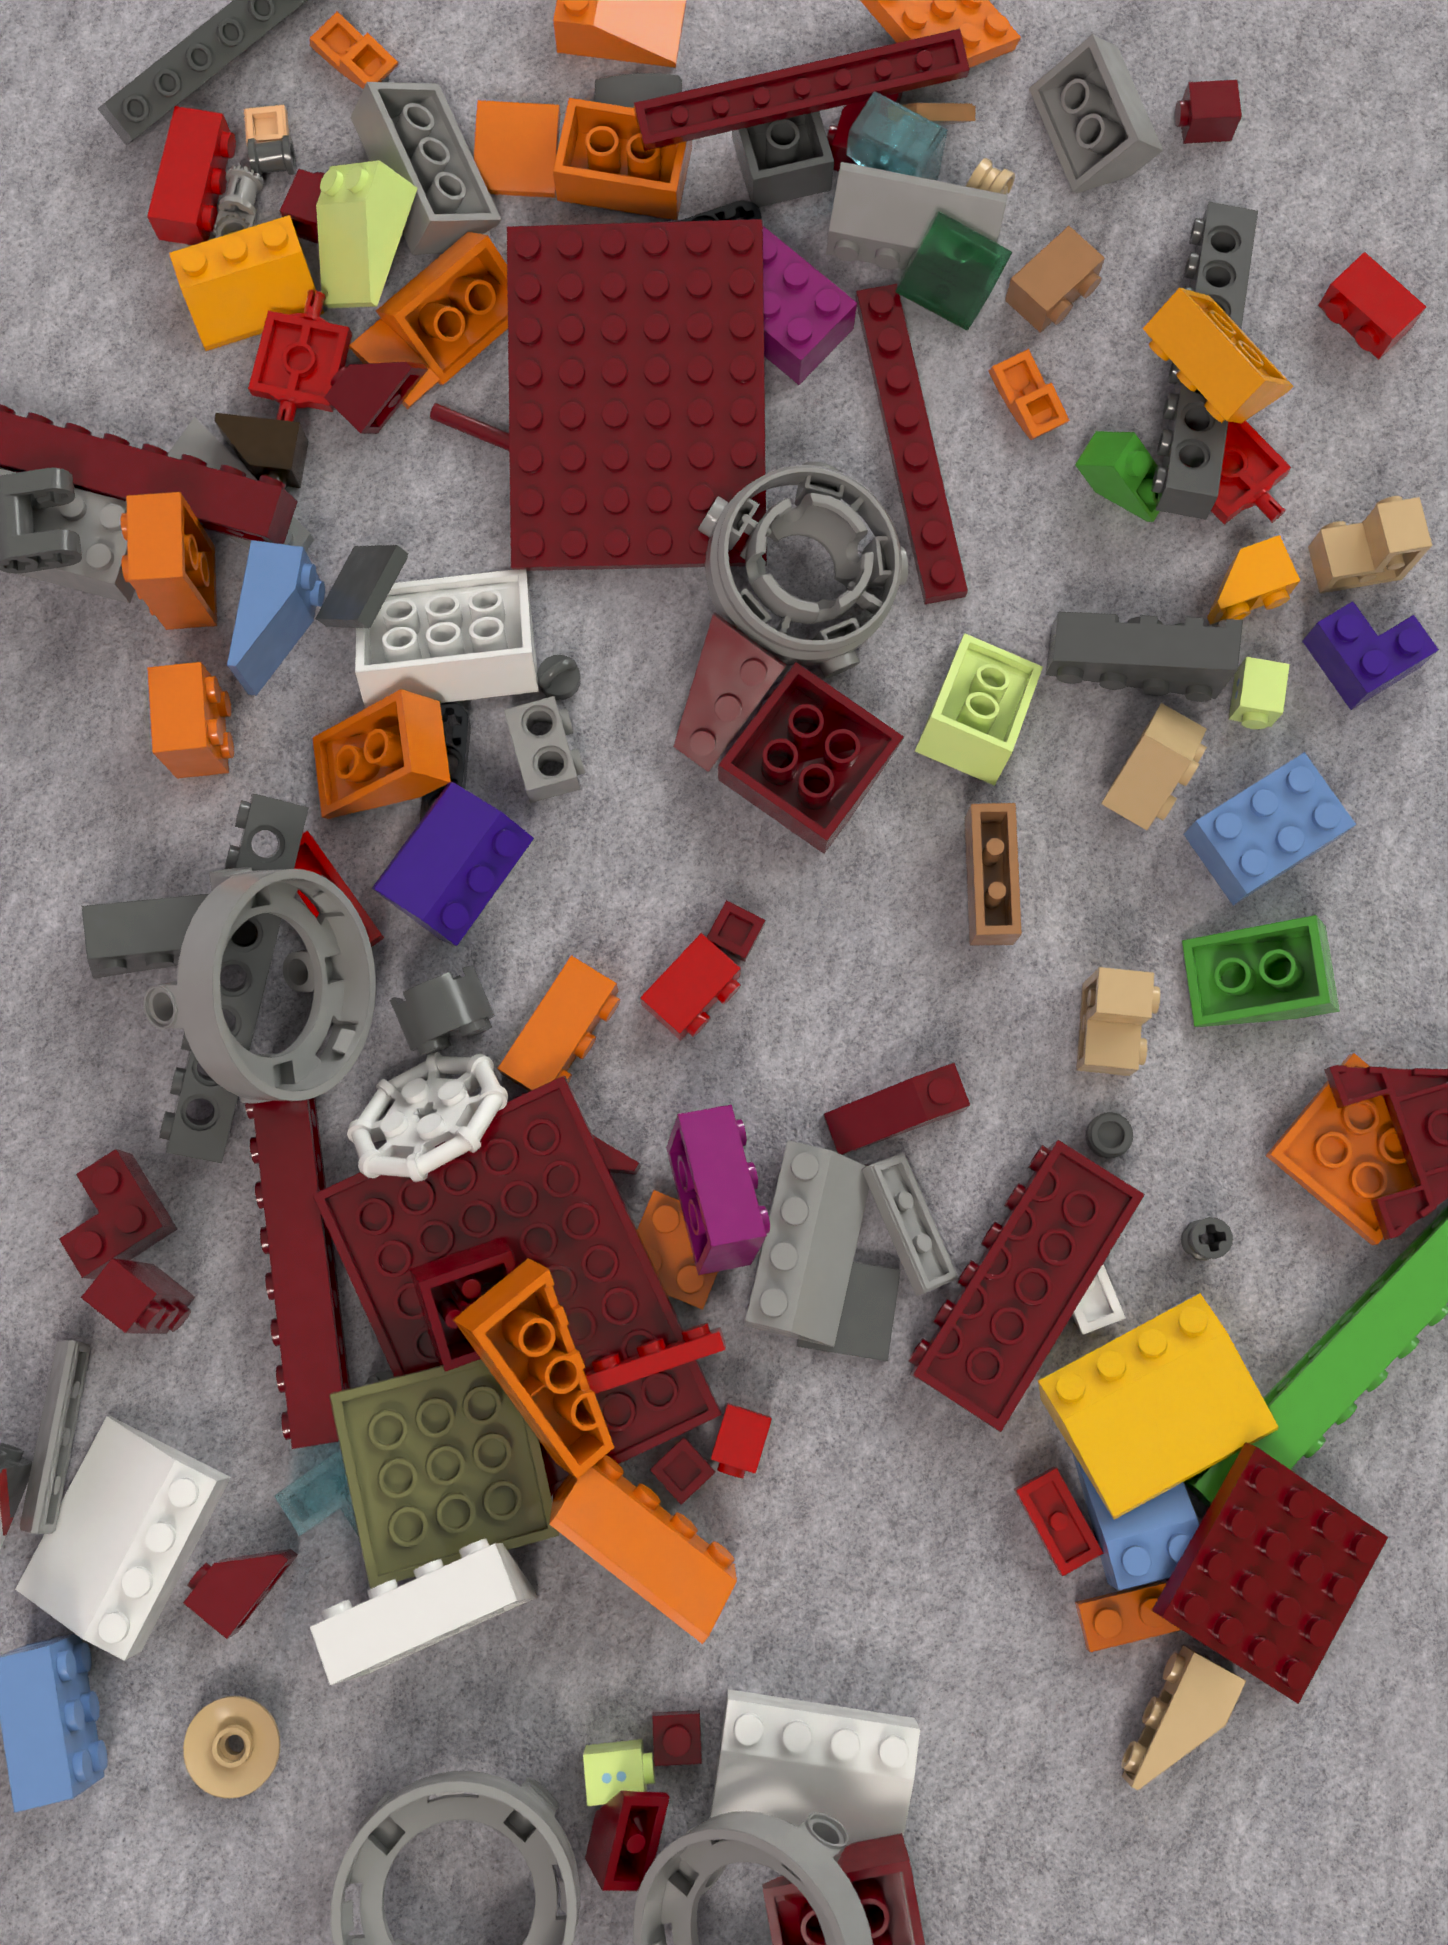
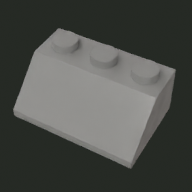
(1095, 116)

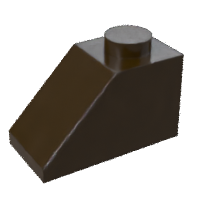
(266, 446)

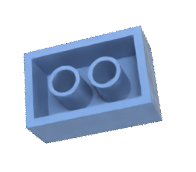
(1269, 828)
(50, 1722)

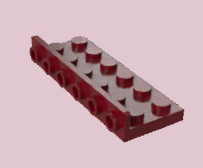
(1025, 1283)

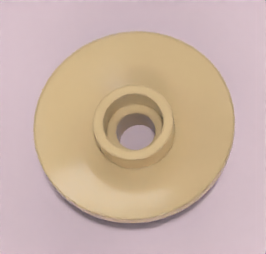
(213, 1762)

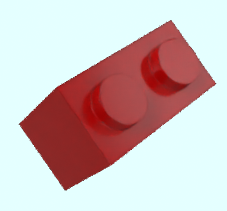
(1371, 305)
(692, 988)

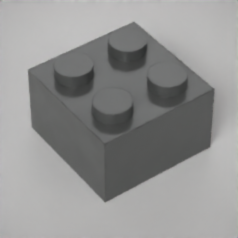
(784, 159)

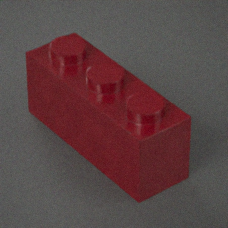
(139, 1298)

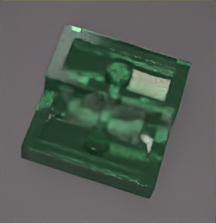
(953, 271)

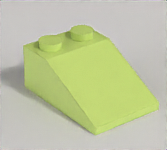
(359, 230)
(979, 709)

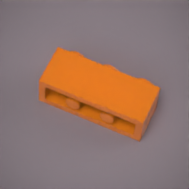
(561, 1026)

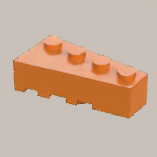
(531, 1355)

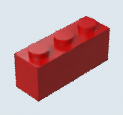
(191, 176)

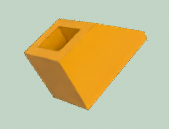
(1255, 578)

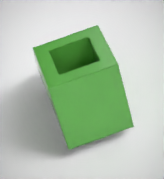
(1121, 471)

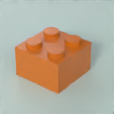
(189, 720)

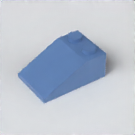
(272, 611)
(1145, 1541)

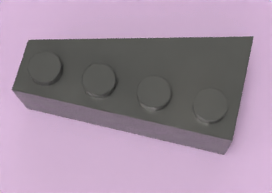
(1144, 654)
(142, 933)

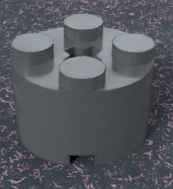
(442, 1010)

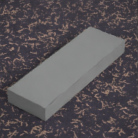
(909, 1224)

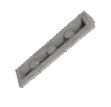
(55, 1437)

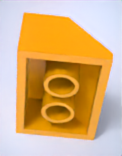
(241, 278)
(1214, 357)

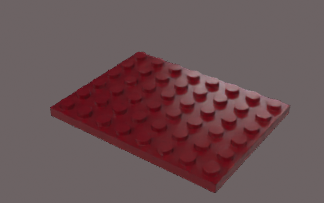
(632, 389)
(550, 1201)

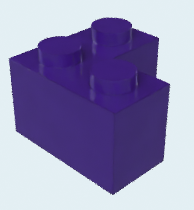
(1359, 659)

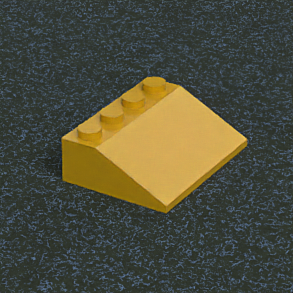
(1157, 1405)

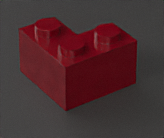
(128, 1215)
(451, 1286)

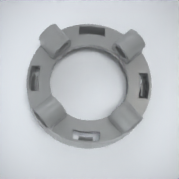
(333, 966)
(517, 1811)
(698, 1858)

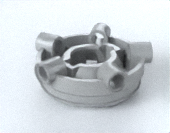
(836, 528)

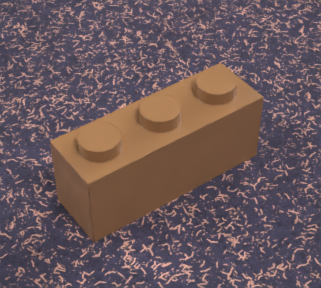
(992, 874)

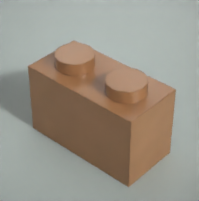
(1055, 279)

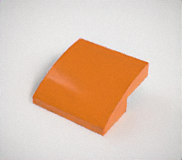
(517, 147)

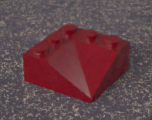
(809, 757)
(883, 1883)

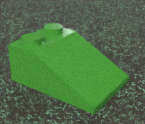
(1261, 973)

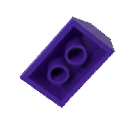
(453, 863)

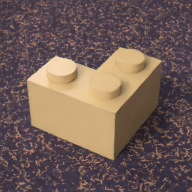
(1371, 551)
(1160, 760)
(1111, 1020)

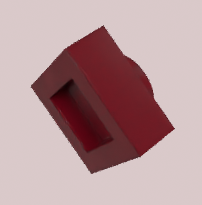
(736, 930)
(682, 1470)
(677, 1738)

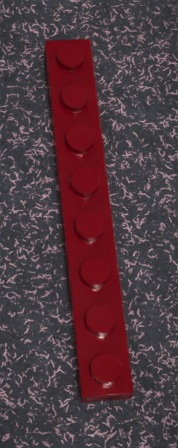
(801, 89)
(911, 445)

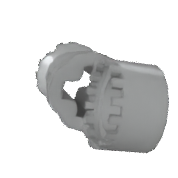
(238, 197)

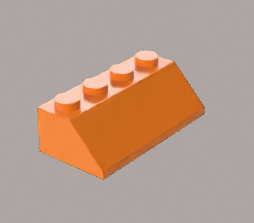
(645, 1546)

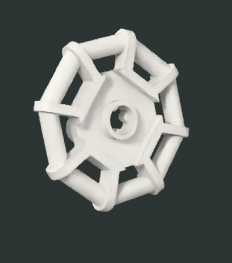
(426, 1116)

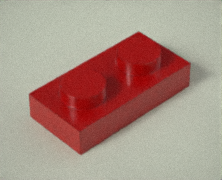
(1058, 1521)

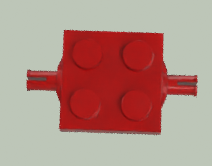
(299, 358)
(1248, 474)

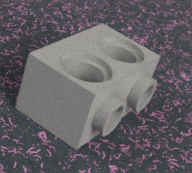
(537, 751)

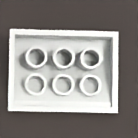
(450, 639)
(122, 1538)
(419, 1612)
(816, 1759)

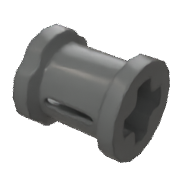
(272, 156)
(1222, 1238)

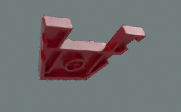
(1420, 1117)

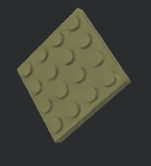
(437, 1468)

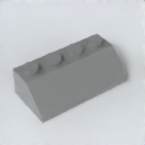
(420, 140)
(886, 214)
(809, 1245)

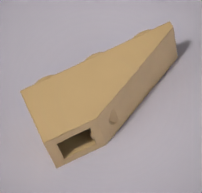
(1186, 1713)

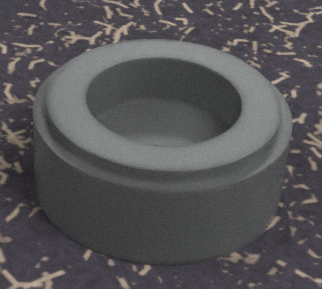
(1109, 1135)

